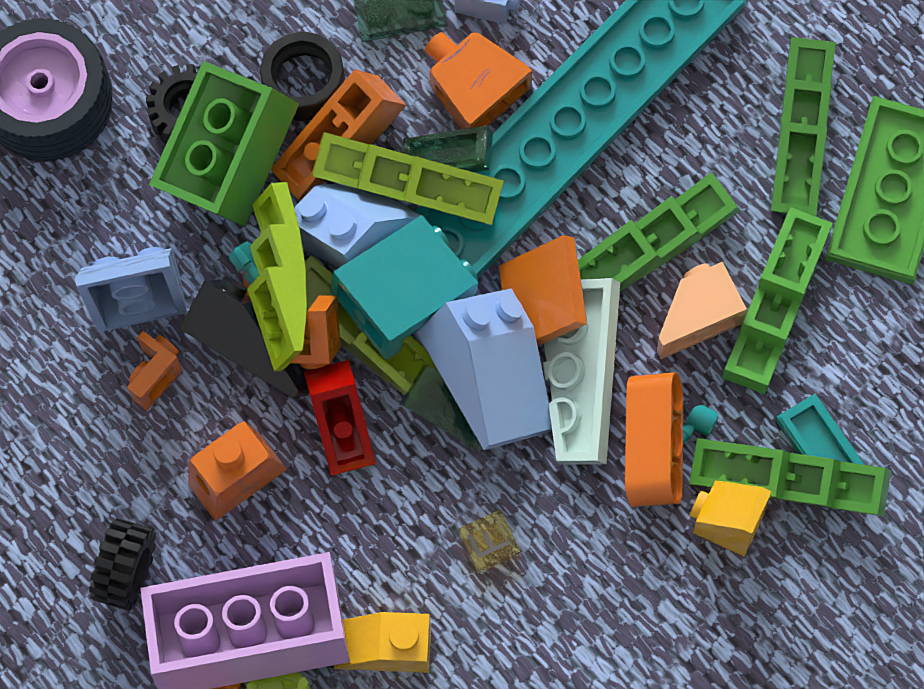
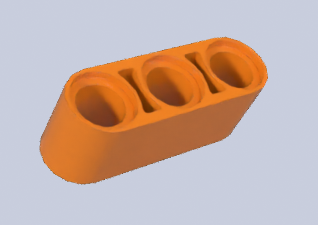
(654, 440)

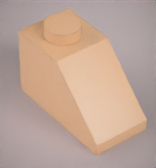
(701, 309)

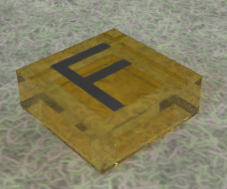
(489, 541)

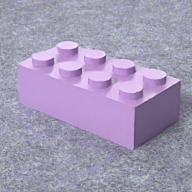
(245, 624)

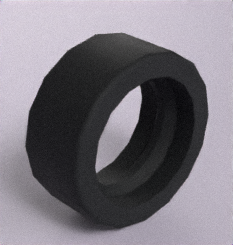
(298, 45)

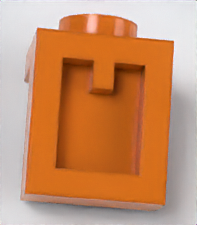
(320, 334)
(153, 377)

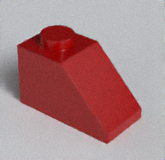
(340, 417)

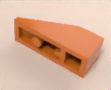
(356, 111)

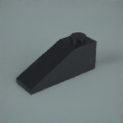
(228, 324)

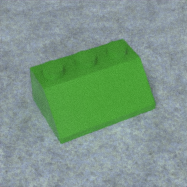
(224, 143)

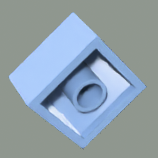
(346, 221)

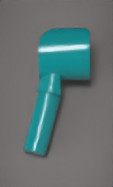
(700, 419)

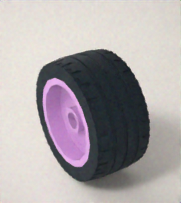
(51, 90)

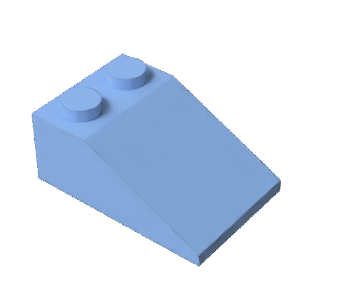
(132, 289)
(491, 366)

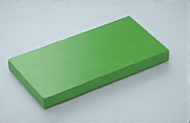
(884, 197)

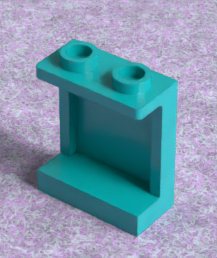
(402, 284)

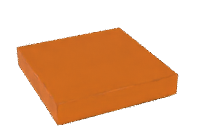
(548, 287)

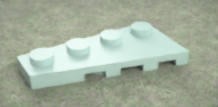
(582, 377)

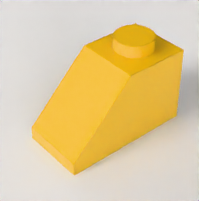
(730, 514)
(388, 642)

